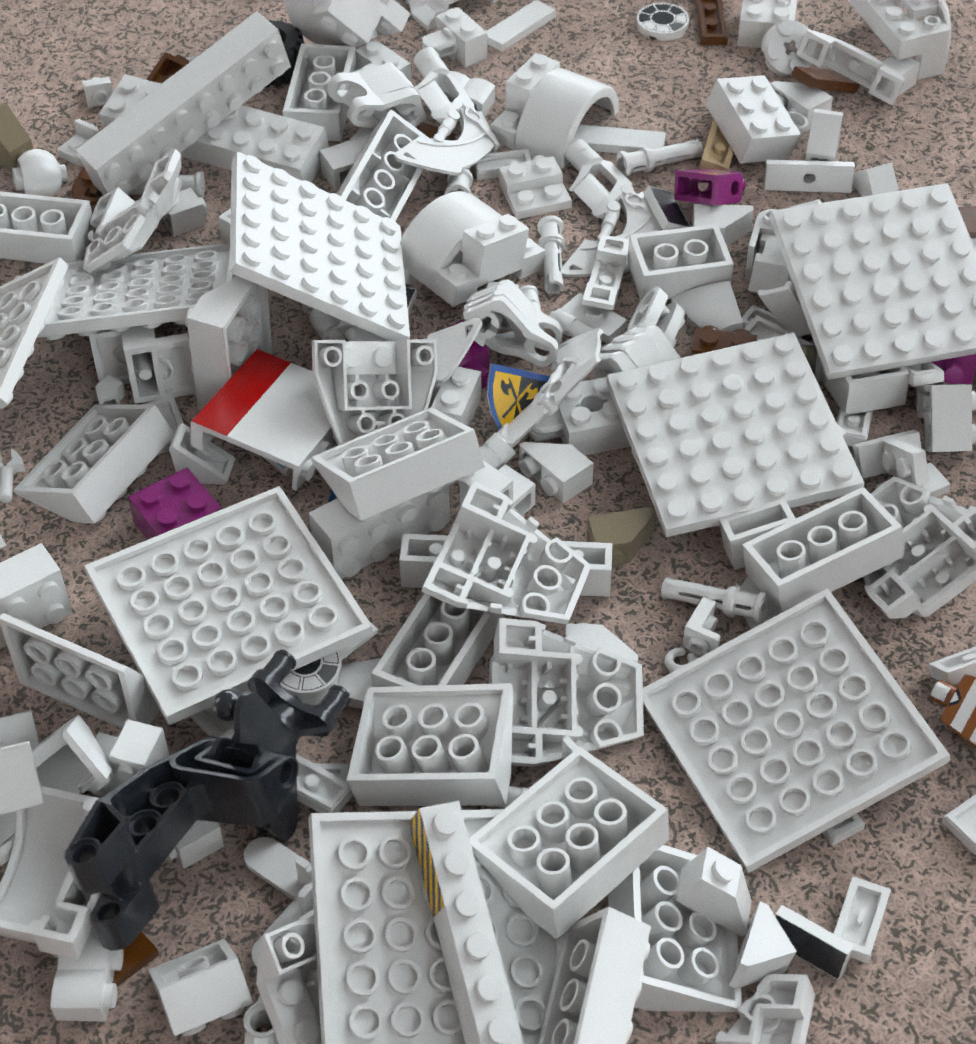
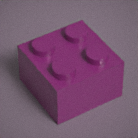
(171, 504)

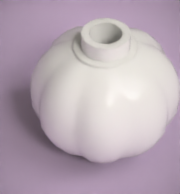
(39, 173)

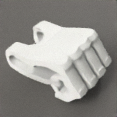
(375, 93)
(524, 319)
(634, 350)

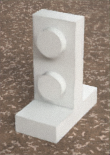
(895, 455)

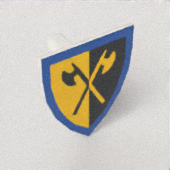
(511, 392)

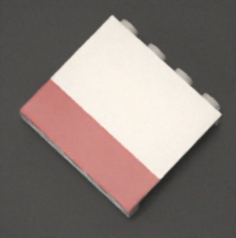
(271, 412)

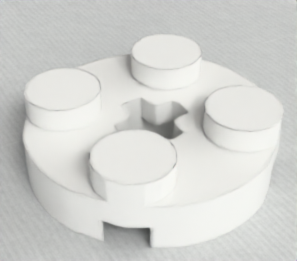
(772, 44)

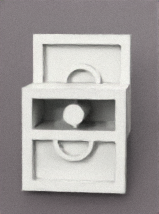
(151, 364)

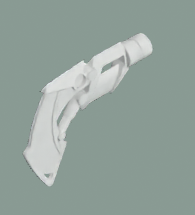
(476, 135)
(604, 205)
(451, 342)
(573, 363)

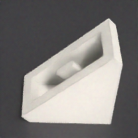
(876, 180)
(208, 466)
(763, 949)

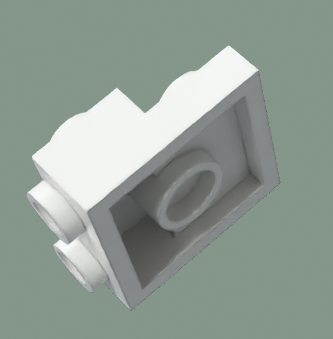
(534, 186)

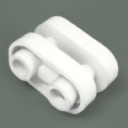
(653, 311)

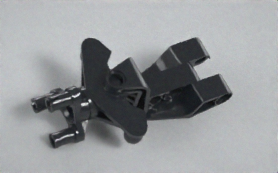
(213, 780)

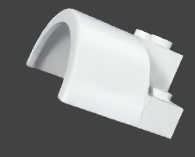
(346, 20)
(547, 107)
(489, 244)
(37, 888)

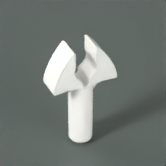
(6, 475)

